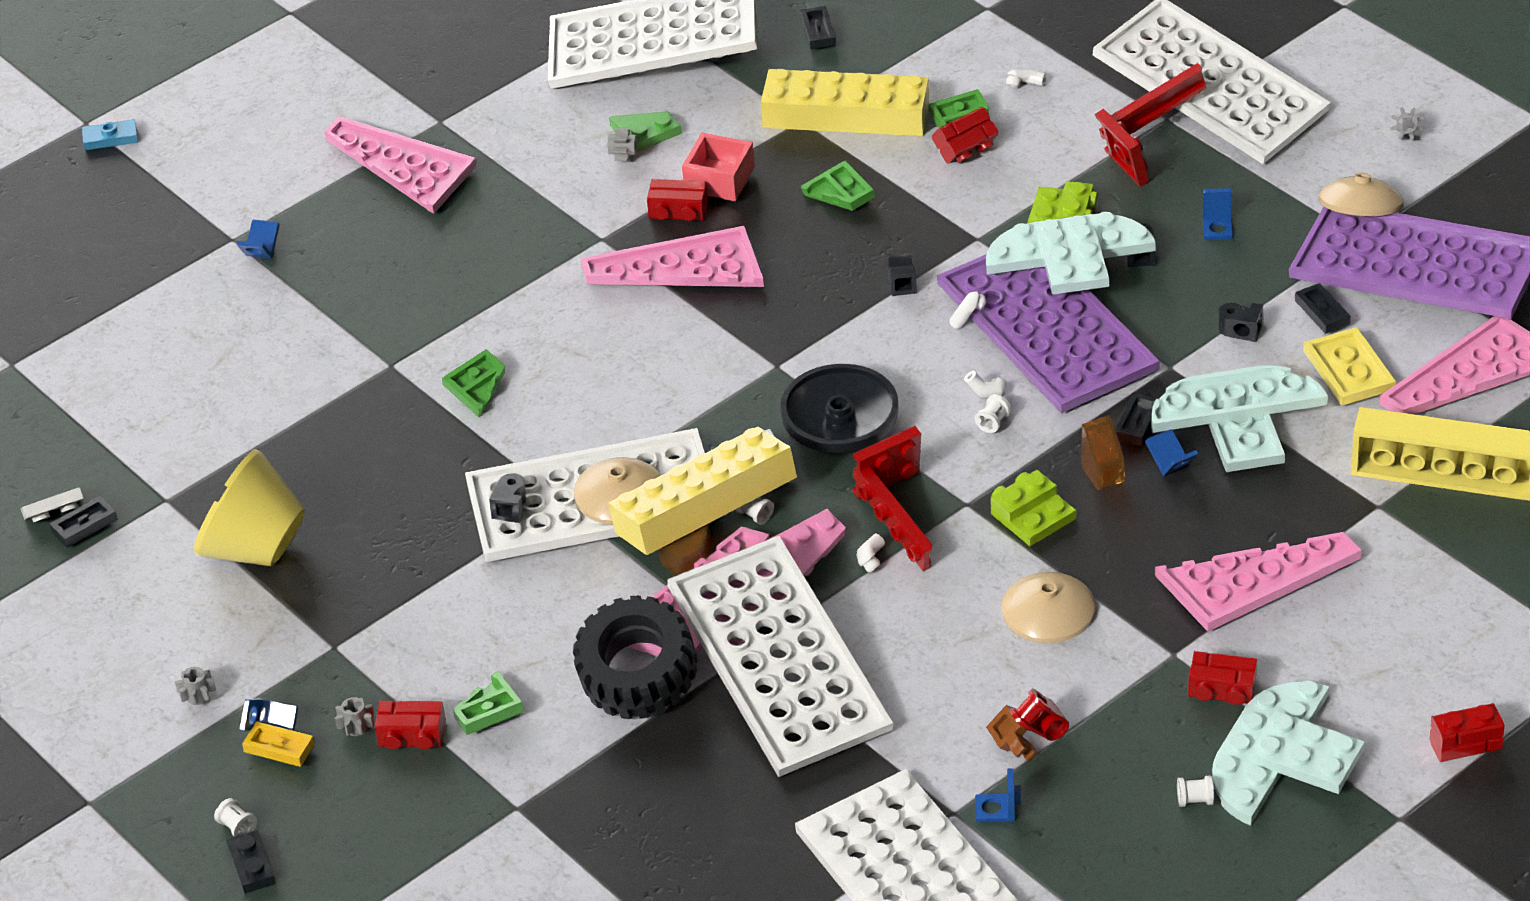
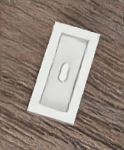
(64, 501)

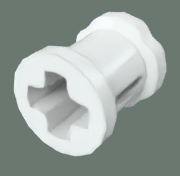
(992, 413)
(758, 509)
(1195, 791)
(235, 817)

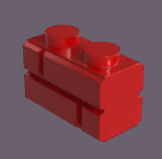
(965, 135)
(677, 199)
(1222, 677)
(410, 724)
(1466, 732)

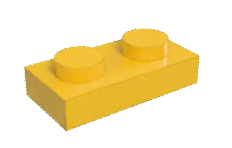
(278, 744)

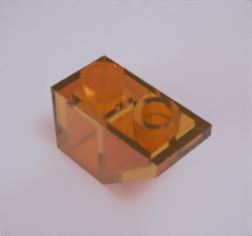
(1102, 453)
(684, 552)

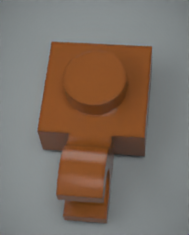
(1009, 734)

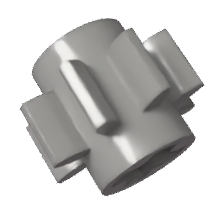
(1414, 120)
(622, 144)
(195, 685)
(354, 716)

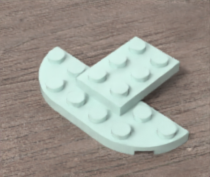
(1069, 249)
(1238, 410)
(1277, 739)

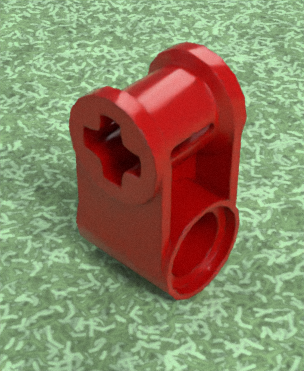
(1041, 716)

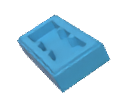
(109, 134)

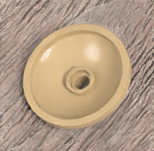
(1361, 196)
(606, 482)
(1048, 607)

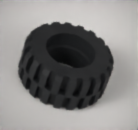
(639, 690)

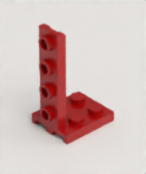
(1119, 126)
(878, 469)

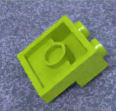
(1055, 203)
(1031, 507)

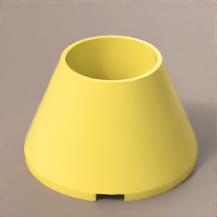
(252, 517)

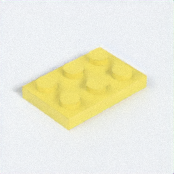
(1349, 366)

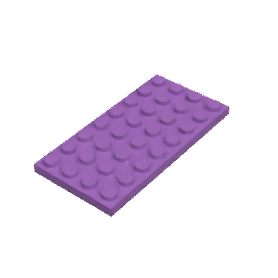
(1417, 261)
(1058, 341)

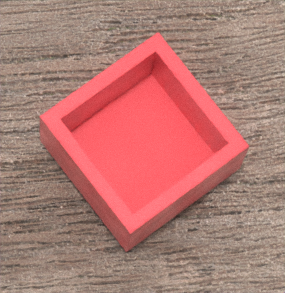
(720, 162)

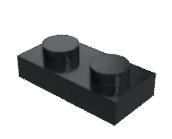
(818, 27)
(1322, 308)
(1135, 419)
(83, 521)
(251, 861)

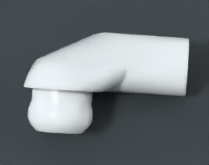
(1015, 76)
(965, 309)
(985, 389)
(866, 552)

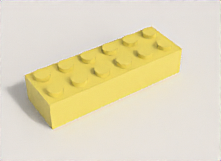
(845, 102)
(1442, 453)
(702, 490)

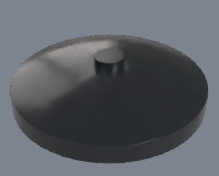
(839, 408)

